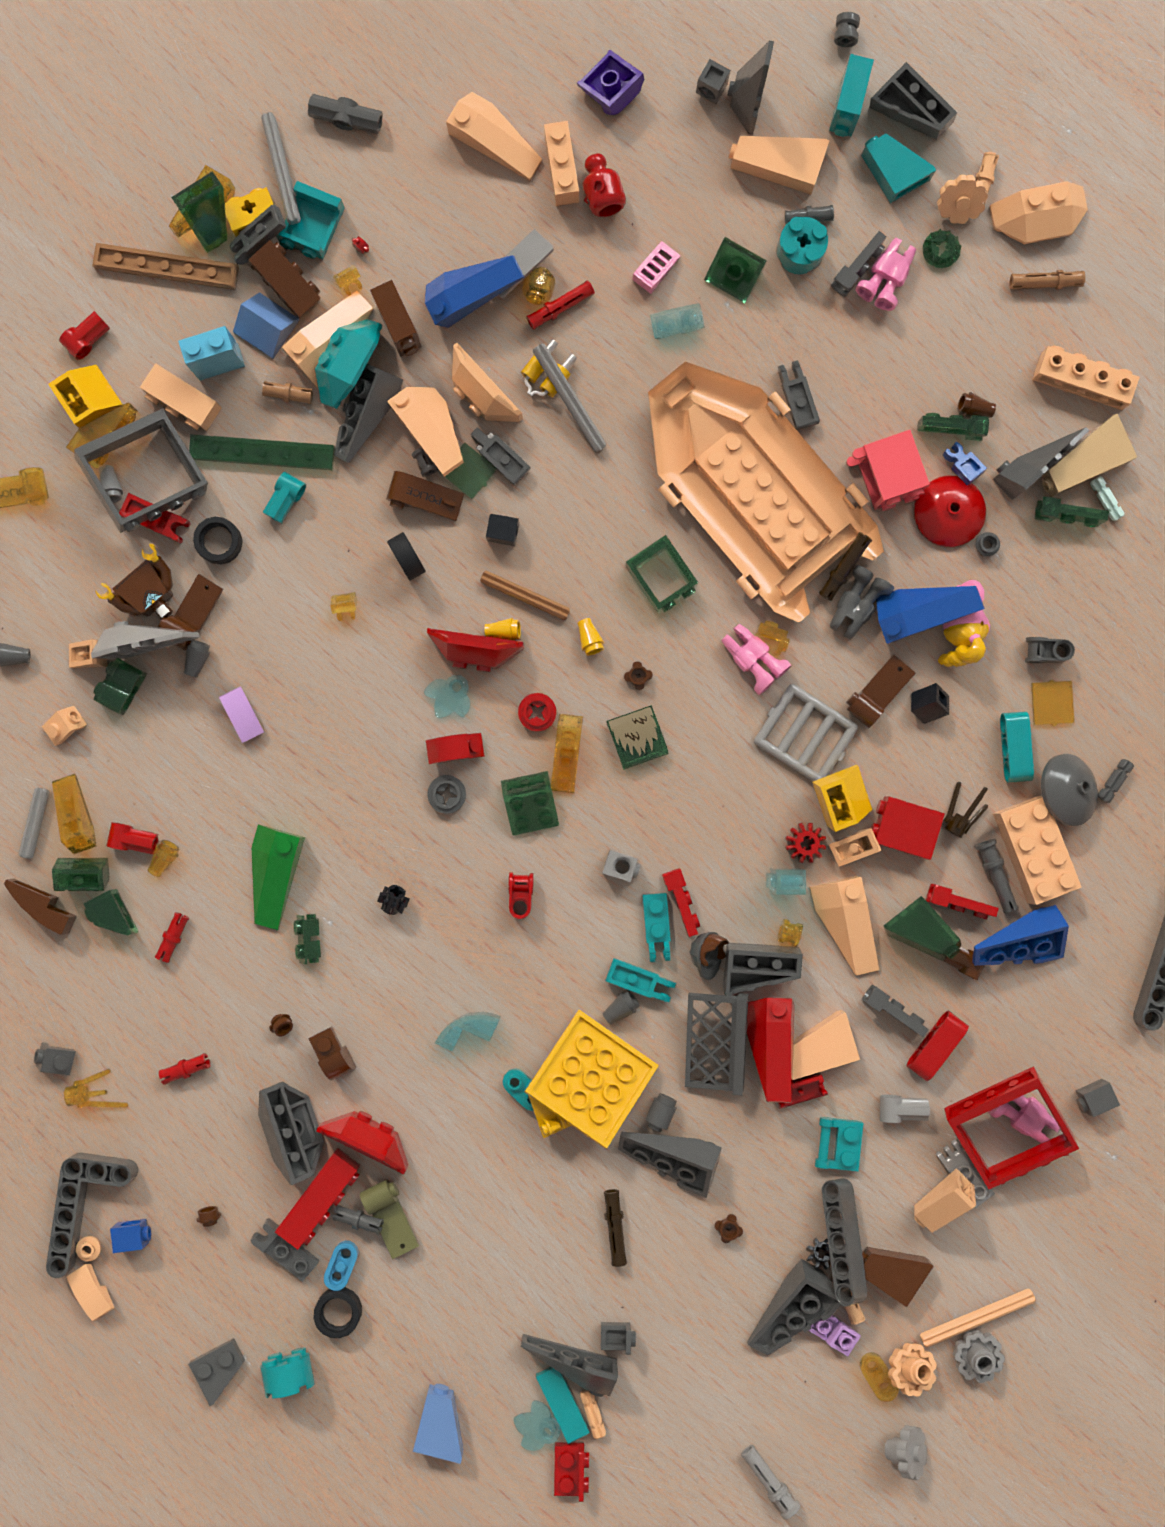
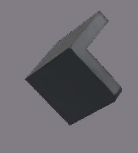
(502, 529)
(930, 703)

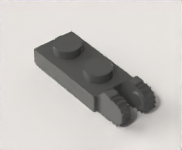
(257, 234)
(798, 397)

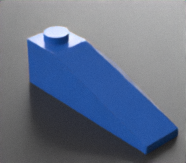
(468, 288)
(921, 609)

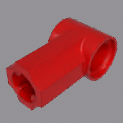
(80, 339)
(125, 837)

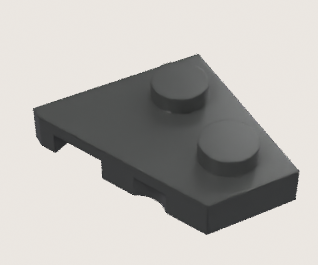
(217, 1369)

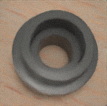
(994, 541)

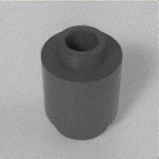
(661, 1112)

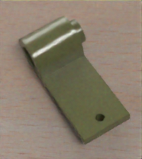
(384, 1204)

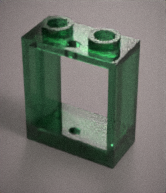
(649, 553)

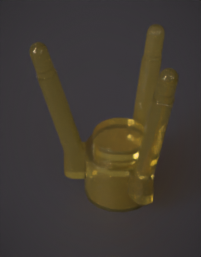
(80, 1094)

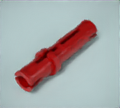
(559, 305)

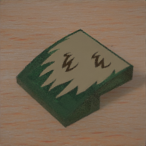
(637, 737)

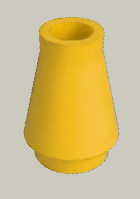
(505, 629)
(590, 638)

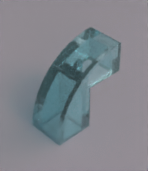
(478, 1023)

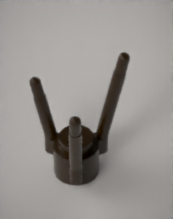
(960, 824)

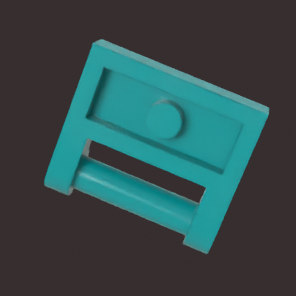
(847, 1144)

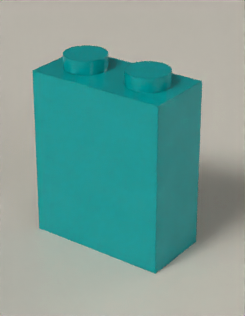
(851, 95)

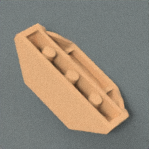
(1040, 212)
(480, 391)

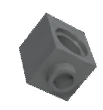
(713, 81)

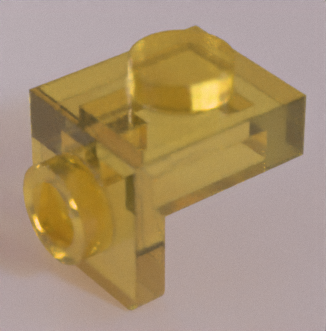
(771, 631)

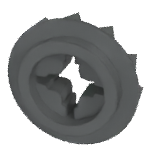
(440, 784)

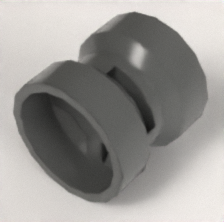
(847, 29)

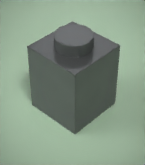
(1097, 1098)

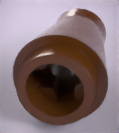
(972, 404)

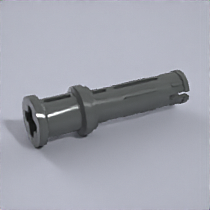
(994, 864)

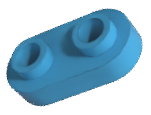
(341, 1264)

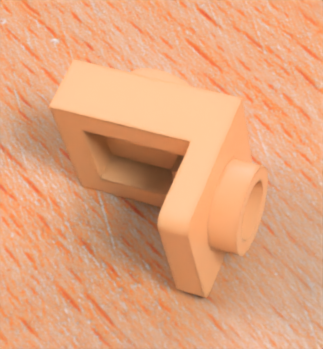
(63, 724)

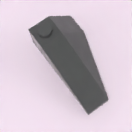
(365, 409)

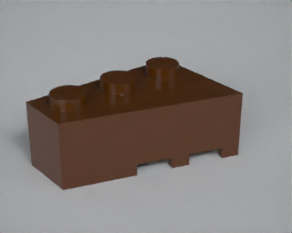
(284, 278)

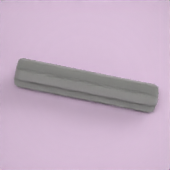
(33, 823)

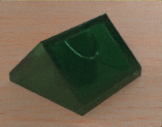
(735, 270)

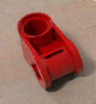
(520, 892)

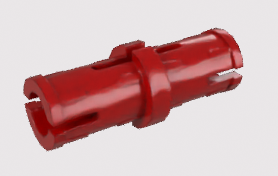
(171, 937)
(184, 1068)

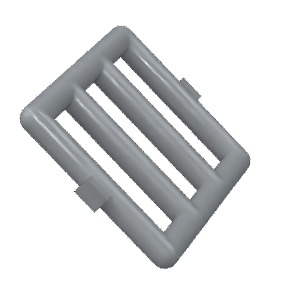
(811, 704)

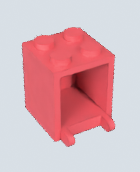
(891, 470)

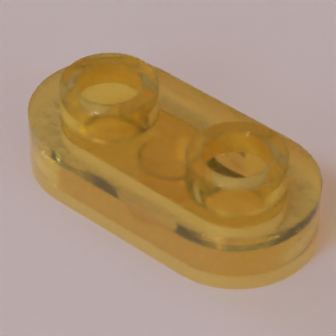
(878, 1375)

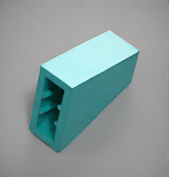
(895, 166)

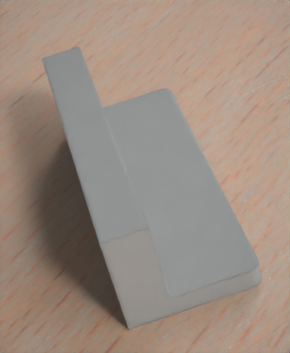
(529, 255)

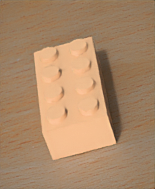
(1037, 851)

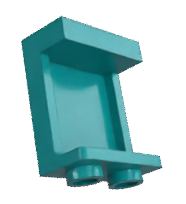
(319, 219)

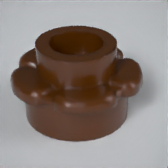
(281, 1025)
(208, 1216)

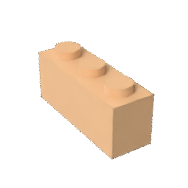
(561, 163)
(180, 398)

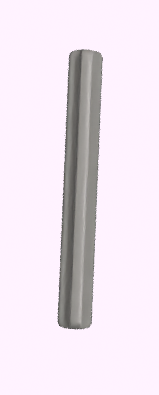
(281, 168)
(569, 397)

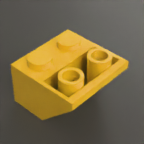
(85, 394)
(842, 798)

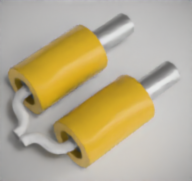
(533, 371)

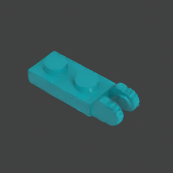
(657, 923)
(637, 979)

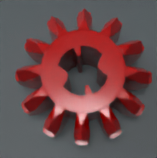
(812, 847)

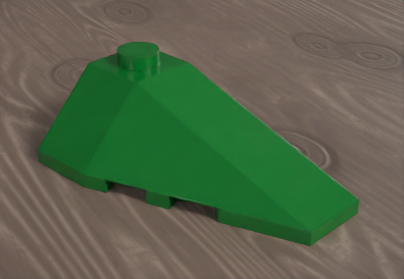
(273, 870)

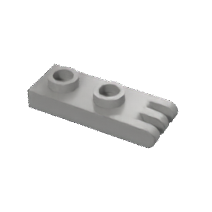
(959, 1160)

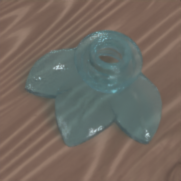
(448, 700)
(532, 1427)

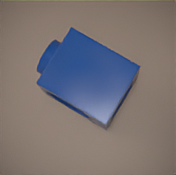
(130, 1235)

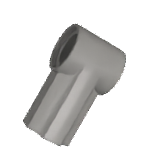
(895, 1109)

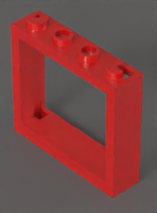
(999, 1095)

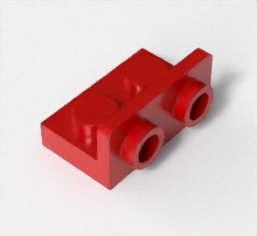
(569, 1470)

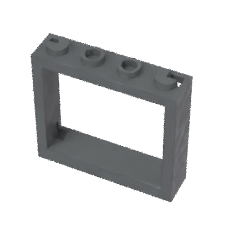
(124, 436)

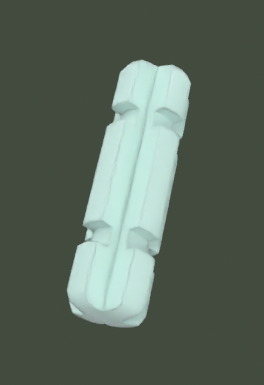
(1107, 498)

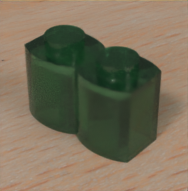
(119, 686)

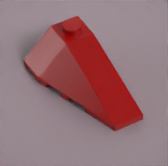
(772, 1042)

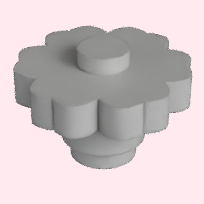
(978, 1356)
(908, 1452)

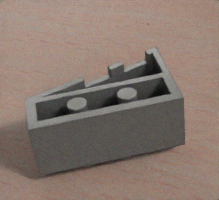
(913, 103)
(759, 965)

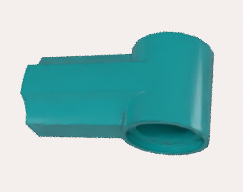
(287, 491)

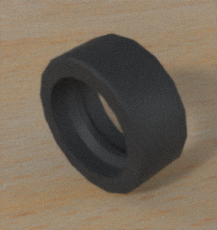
(208, 524)
(406, 556)
(337, 1331)

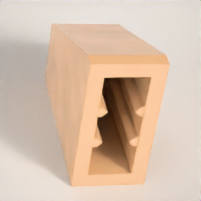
(945, 1202)

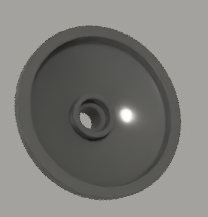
(1069, 789)

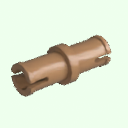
(287, 392)

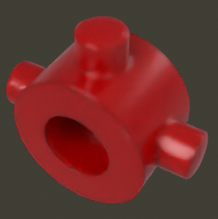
(360, 245)

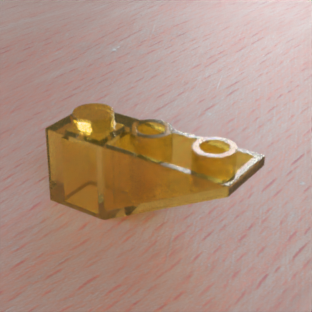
(101, 426)
(566, 753)

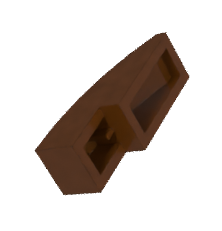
(41, 906)

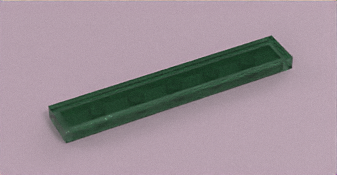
(262, 452)

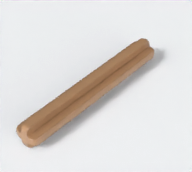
(525, 595)

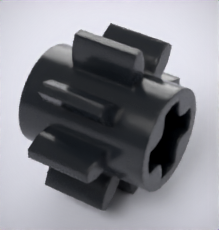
(393, 899)
(814, 1253)

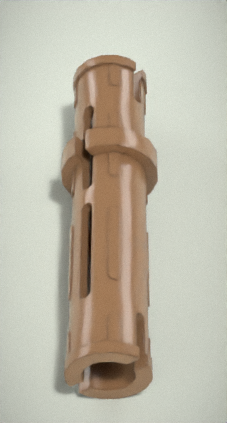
(1047, 280)

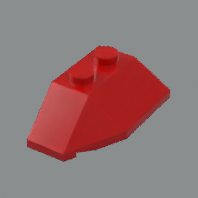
(474, 650)
(368, 1138)

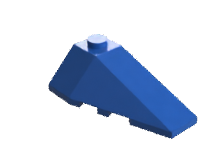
(1034, 937)

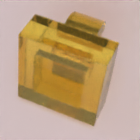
(346, 277)
(344, 603)

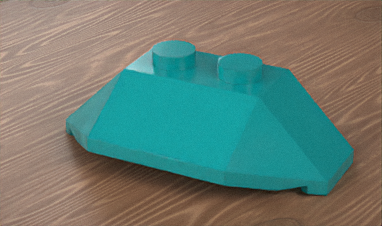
(345, 360)

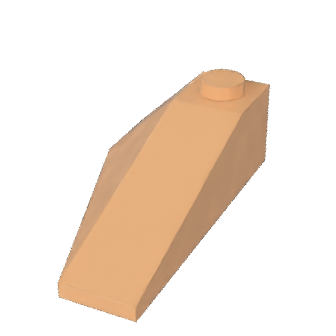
(313, 339)
(847, 919)

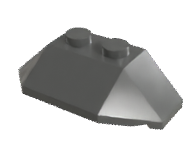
(290, 1131)

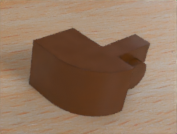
(332, 1057)

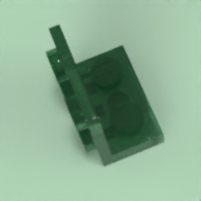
(529, 803)

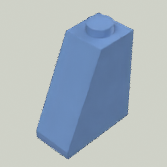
(439, 1426)

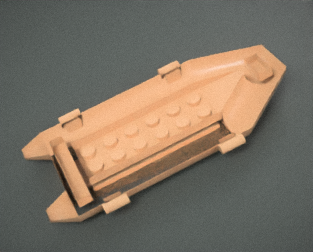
(754, 484)

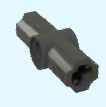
(345, 113)

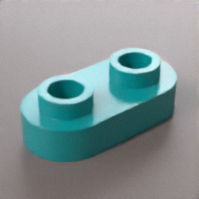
(517, 1092)

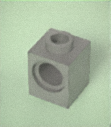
(612, 858)

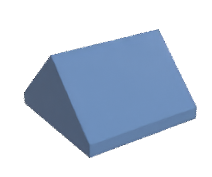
(264, 324)

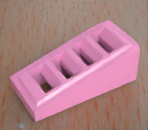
(646, 283)

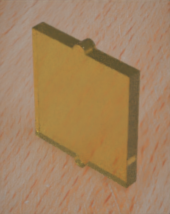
(1052, 702)

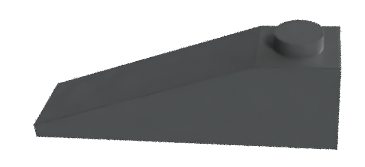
(749, 86)
(1026, 469)
(682, 1158)
(798, 1304)
(587, 1369)

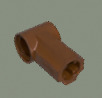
(964, 963)

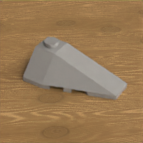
(133, 640)

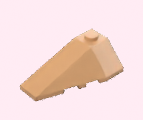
(490, 133)
(429, 423)

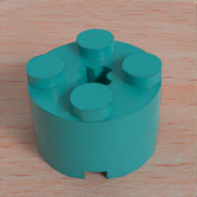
(805, 232)
(286, 1374)

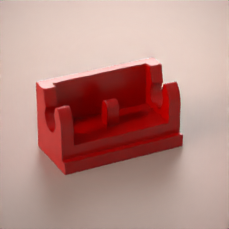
(806, 1089)

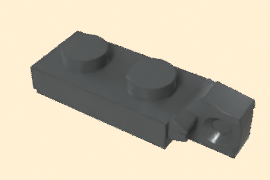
(500, 456)

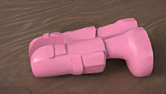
(891, 267)
(748, 655)
(1029, 1119)

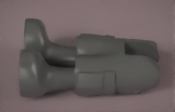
(855, 608)

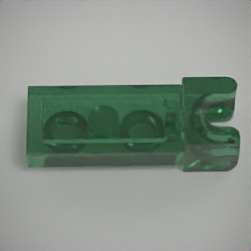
(972, 428)
(1050, 509)

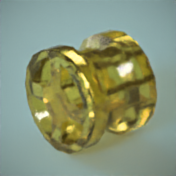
(790, 932)

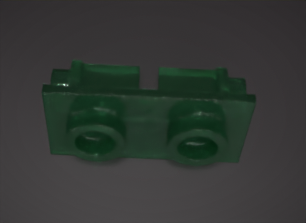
(305, 929)

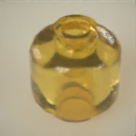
(539, 286)

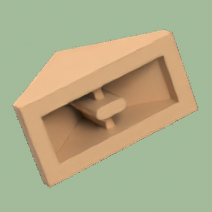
(81, 655)

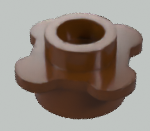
(637, 668)
(730, 1221)

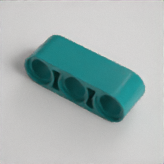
(1016, 747)

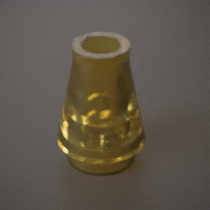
(163, 856)

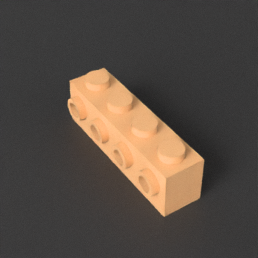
(1085, 377)

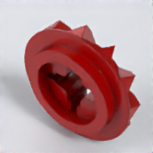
(548, 713)

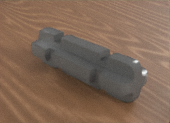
(1115, 780)

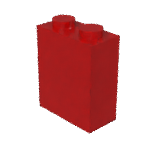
(907, 827)

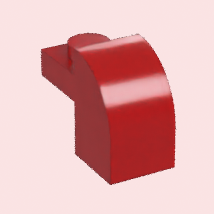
(454, 748)

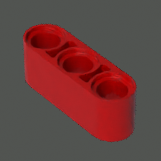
(937, 1045)

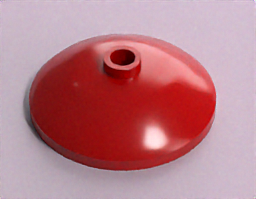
(939, 522)

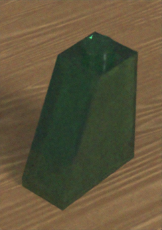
(204, 210)
(924, 930)

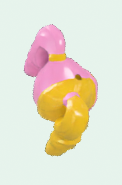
(967, 635)

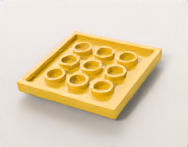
(591, 1079)

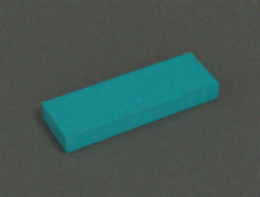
(563, 1404)

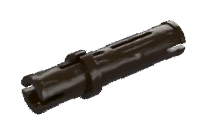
(840, 574)
(614, 1220)

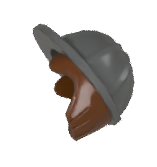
(707, 953)

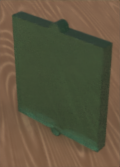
(472, 473)

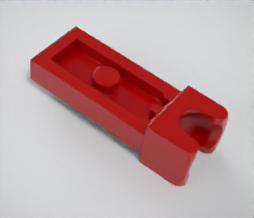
(164, 525)
(674, 882)
(943, 896)

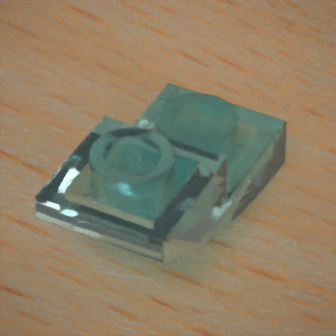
(677, 320)

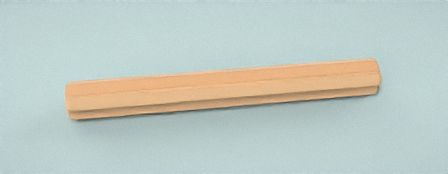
(977, 1318)

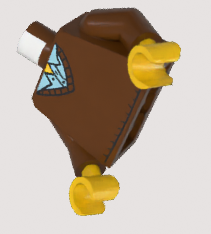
(144, 588)

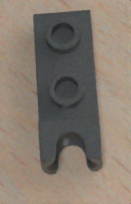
(847, 277)
(879, 1000)
(297, 1262)

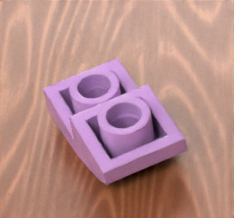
(241, 714)
(836, 1334)

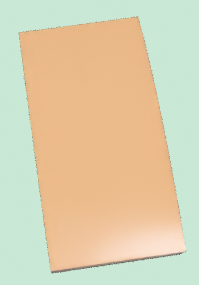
(90, 1295)

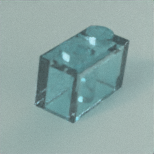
(786, 881)

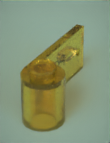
(24, 488)

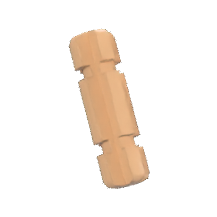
(593, 1414)

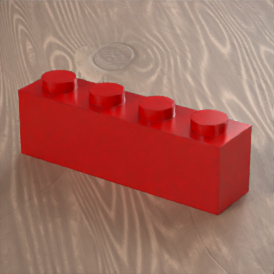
(317, 1199)

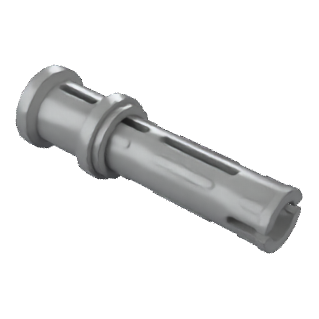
(776, 1490)

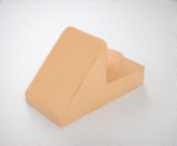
(855, 847)

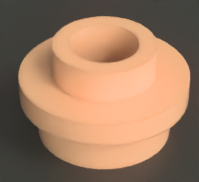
(95, 1247)

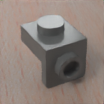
(54, 1059)
(617, 1336)

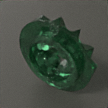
(931, 251)

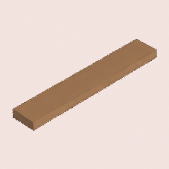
(165, 266)

